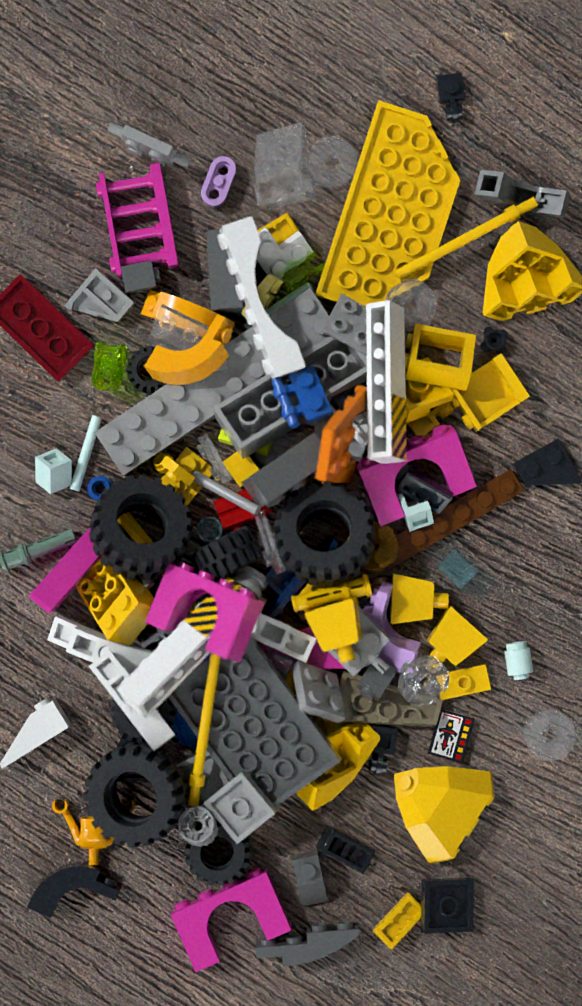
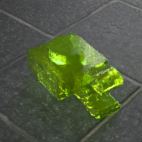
(295, 277)

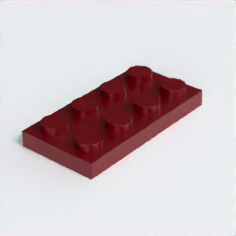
(41, 329)

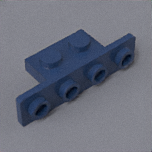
(287, 584)

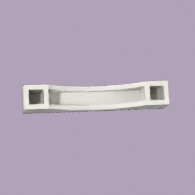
(279, 350)

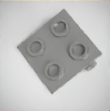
(348, 324)

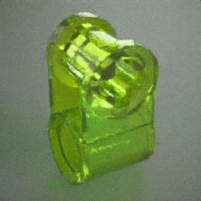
(108, 364)

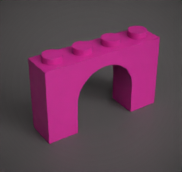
(440, 447)
(235, 610)
(254, 891)

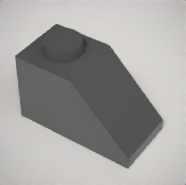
(309, 878)

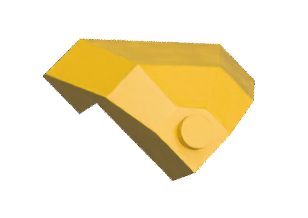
(528, 274)
(354, 745)
(442, 806)

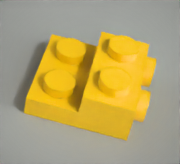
(423, 396)

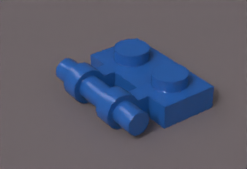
(309, 395)

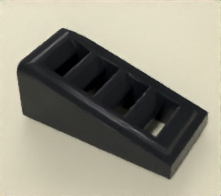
(326, 839)

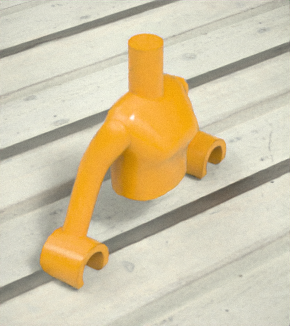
(88, 836)

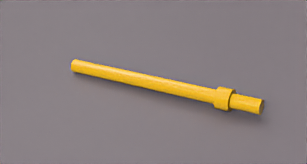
(510, 214)
(197, 777)

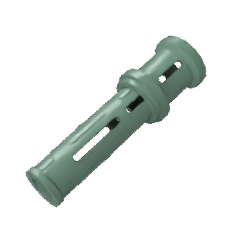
(26, 553)

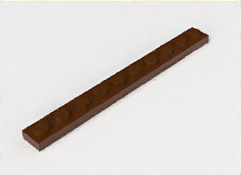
(451, 519)

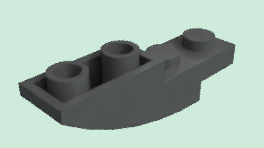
(319, 943)

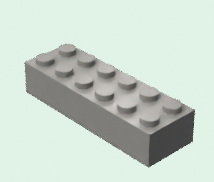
(254, 415)

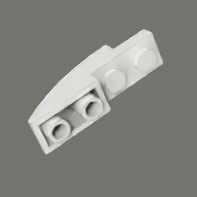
(283, 638)
(92, 644)
(111, 675)

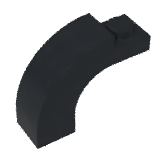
(68, 878)

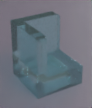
(457, 569)

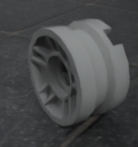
(251, 580)
(187, 827)

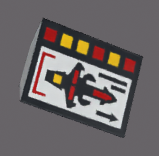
(451, 736)

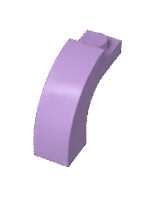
(399, 648)

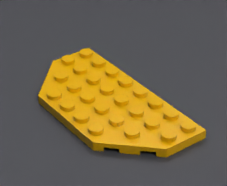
(392, 208)

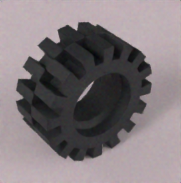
(134, 373)

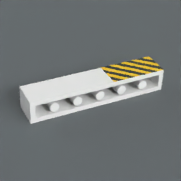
(386, 382)
(172, 659)

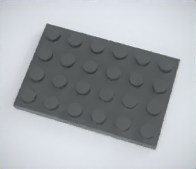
(257, 725)

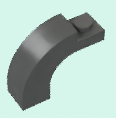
(503, 191)

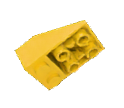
(116, 602)

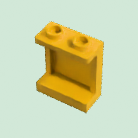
(489, 394)

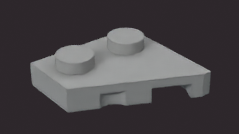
(101, 298)

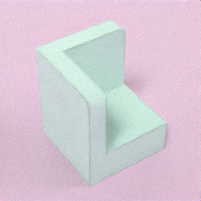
(53, 471)
(416, 514)

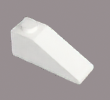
(39, 727)

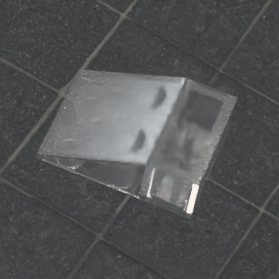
(283, 167)

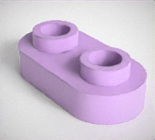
(218, 182)

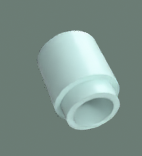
(518, 660)

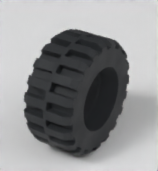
(146, 497)
(318, 502)
(113, 816)

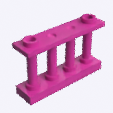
(157, 205)

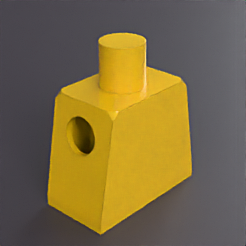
(414, 599)
(337, 627)
(454, 638)

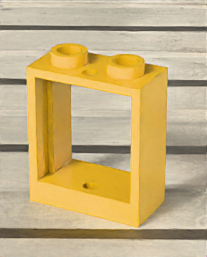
(437, 373)

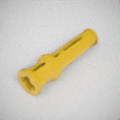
(347, 590)

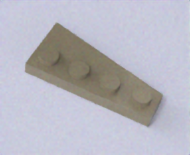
(389, 710)

